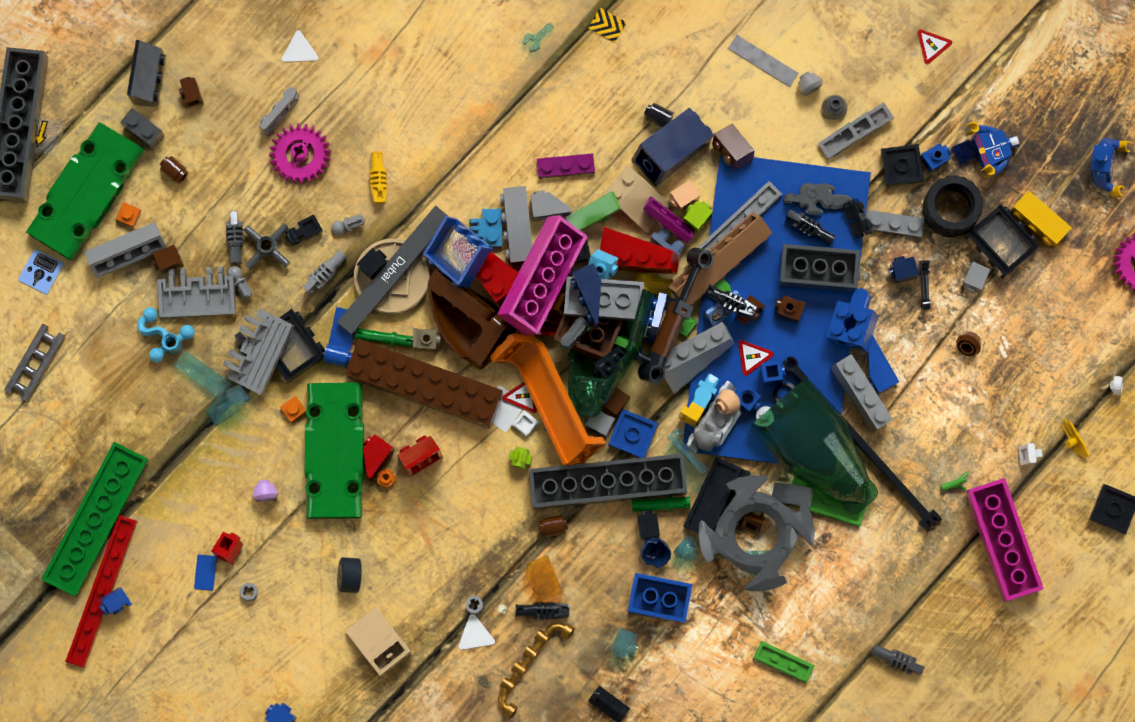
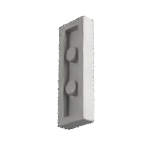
(896, 224)

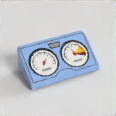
(718, 313)

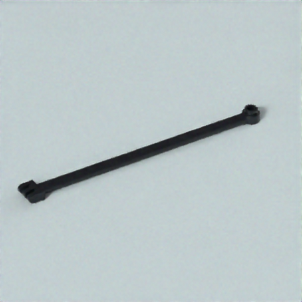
(876, 460)

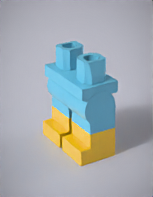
(704, 393)

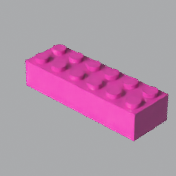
(542, 275)
(1004, 540)

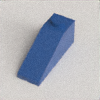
(879, 370)

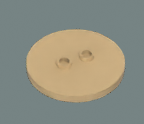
(409, 288)

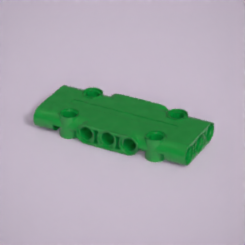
(85, 191)
(334, 450)

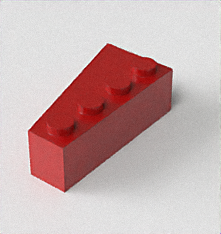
(496, 277)

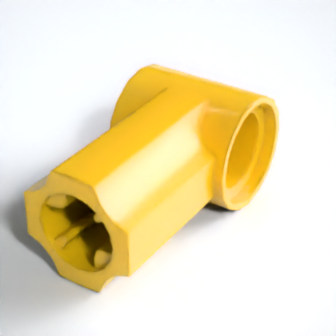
(653, 284)

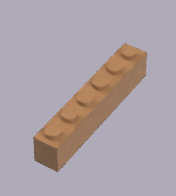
(726, 255)

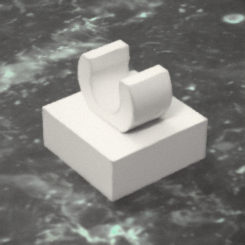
(1028, 454)

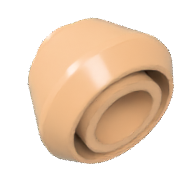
(727, 402)

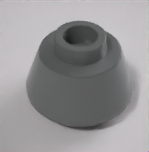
(834, 107)

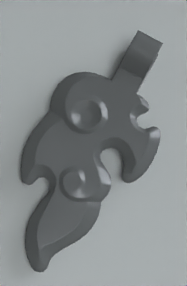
(811, 194)

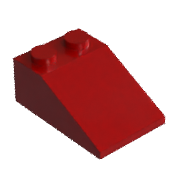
(420, 455)

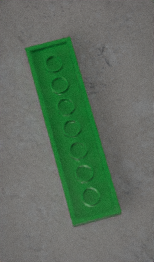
(95, 519)

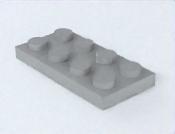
(617, 300)

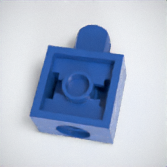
(853, 322)

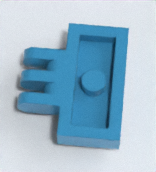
(489, 227)

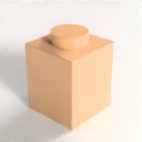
(684, 196)

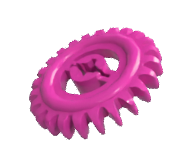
(292, 170)
(1124, 261)

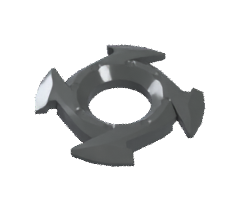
(788, 526)

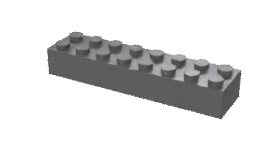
(19, 119)
(608, 481)

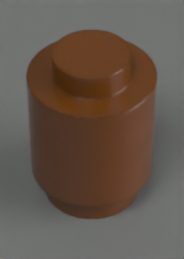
(173, 169)
(553, 526)

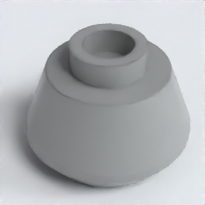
(809, 83)

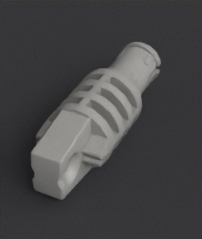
(324, 272)

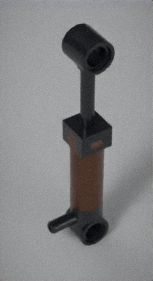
(677, 310)

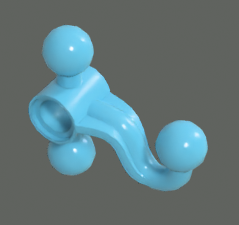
(157, 354)

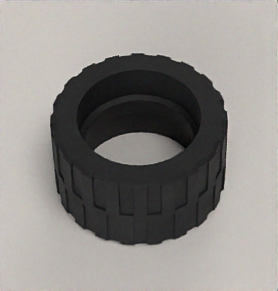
(967, 189)

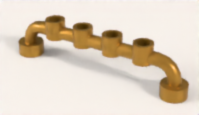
(520, 668)

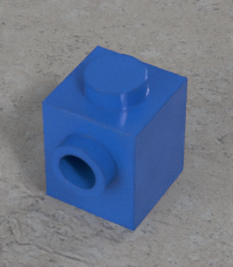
(772, 372)
(279, 713)

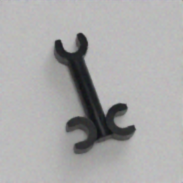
(924, 271)

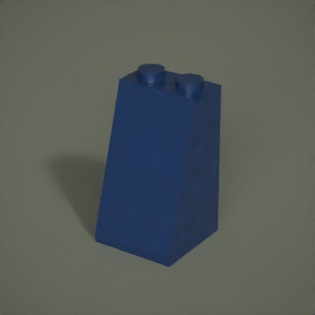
(672, 146)

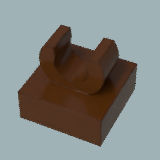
(753, 522)

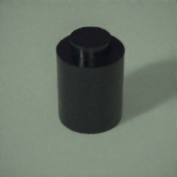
(658, 115)

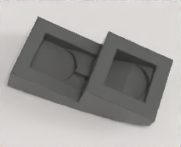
(792, 494)

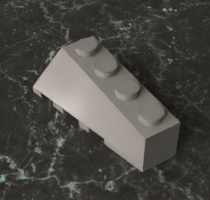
(695, 354)

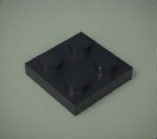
(902, 165)
(1113, 509)

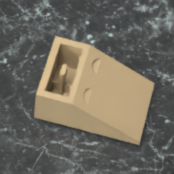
(378, 642)

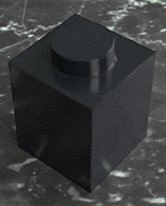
(372, 263)
(648, 525)

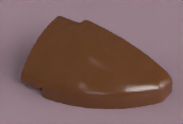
(466, 320)

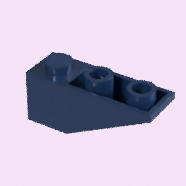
(589, 287)

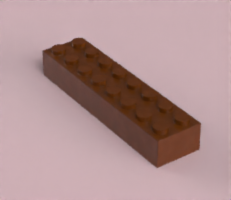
(424, 383)

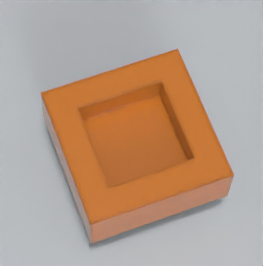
(128, 214)
(293, 409)

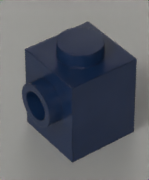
(903, 269)

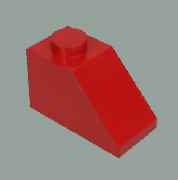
(375, 454)

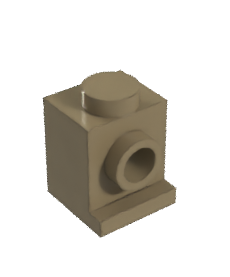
(431, 345)

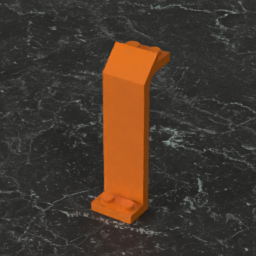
(549, 397)

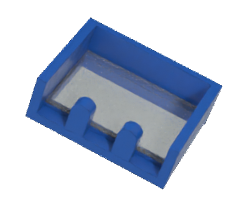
(457, 251)

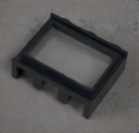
(1003, 240)
(300, 350)

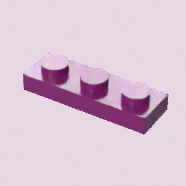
(565, 165)
(668, 220)

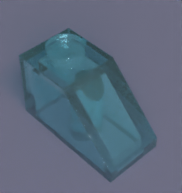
(228, 404)

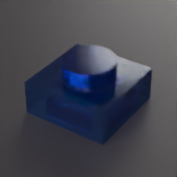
(964, 152)

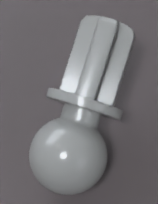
(349, 224)
(240, 283)

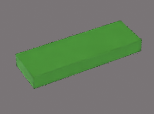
(594, 211)
(783, 662)

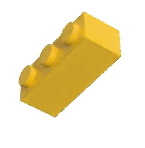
(1040, 219)

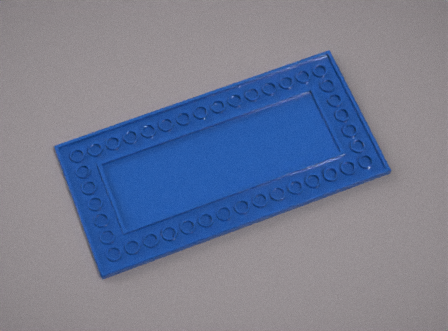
(759, 276)

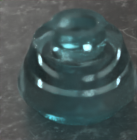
(686, 549)

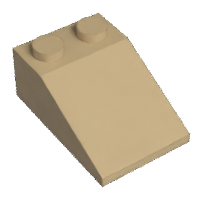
(632, 194)

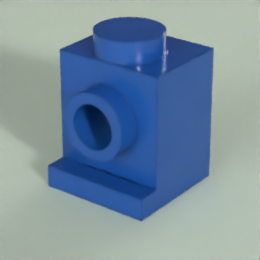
(933, 163)
(114, 602)

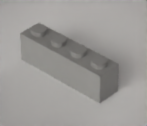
(518, 224)
(125, 250)
(861, 393)

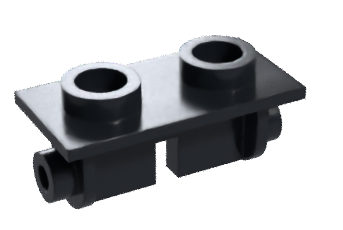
(861, 224)
(607, 365)
(609, 704)

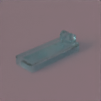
(674, 438)

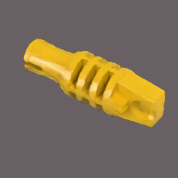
(378, 179)

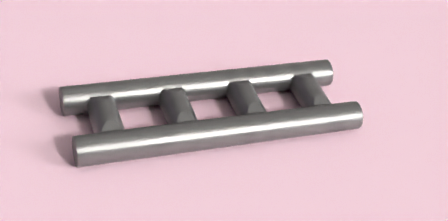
(33, 351)

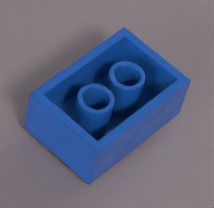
(660, 598)

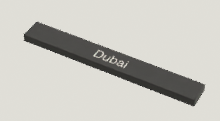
(392, 271)

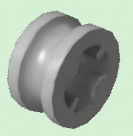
(250, 586)
(468, 603)

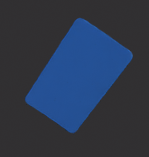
(205, 572)

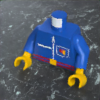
(991, 147)
(1103, 164)

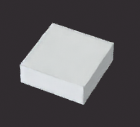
(525, 423)

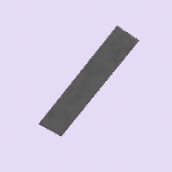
(763, 60)

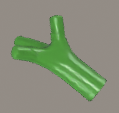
(955, 484)

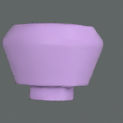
(264, 491)

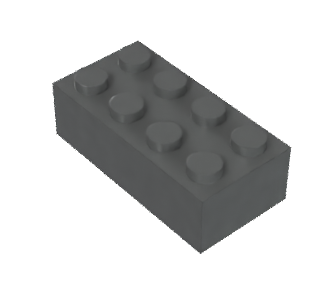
(819, 268)

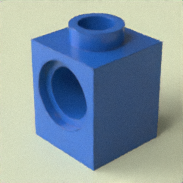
(745, 390)

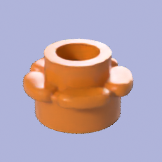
(386, 483)

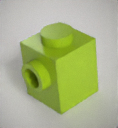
(697, 215)

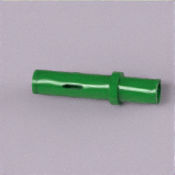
(385, 338)
(661, 504)

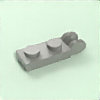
(279, 111)

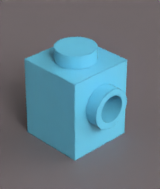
(604, 264)

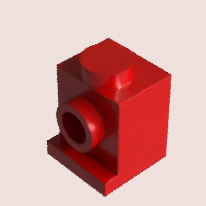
(227, 547)

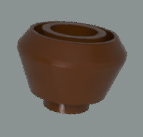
(969, 344)

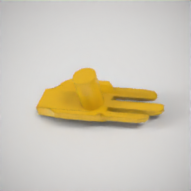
(1075, 441)

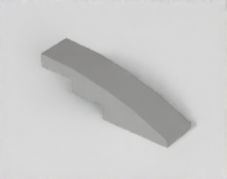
(856, 130)

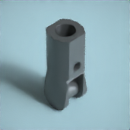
(574, 333)

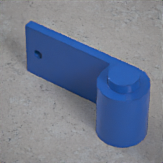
(340, 343)

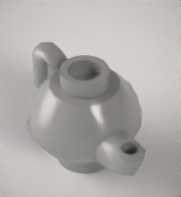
(707, 436)

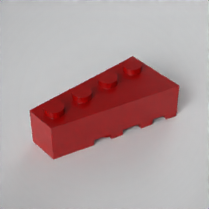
(638, 254)

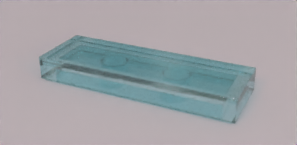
(202, 374)

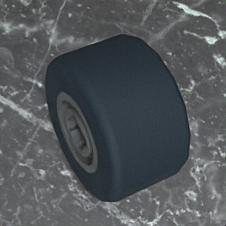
(349, 575)

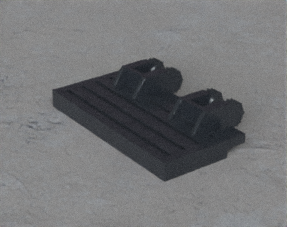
(714, 495)

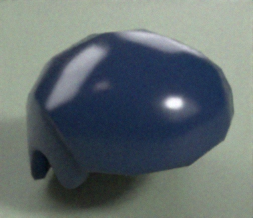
(655, 552)

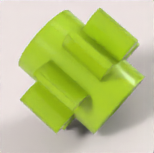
(520, 457)

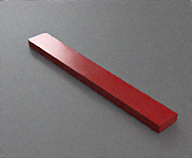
(103, 585)

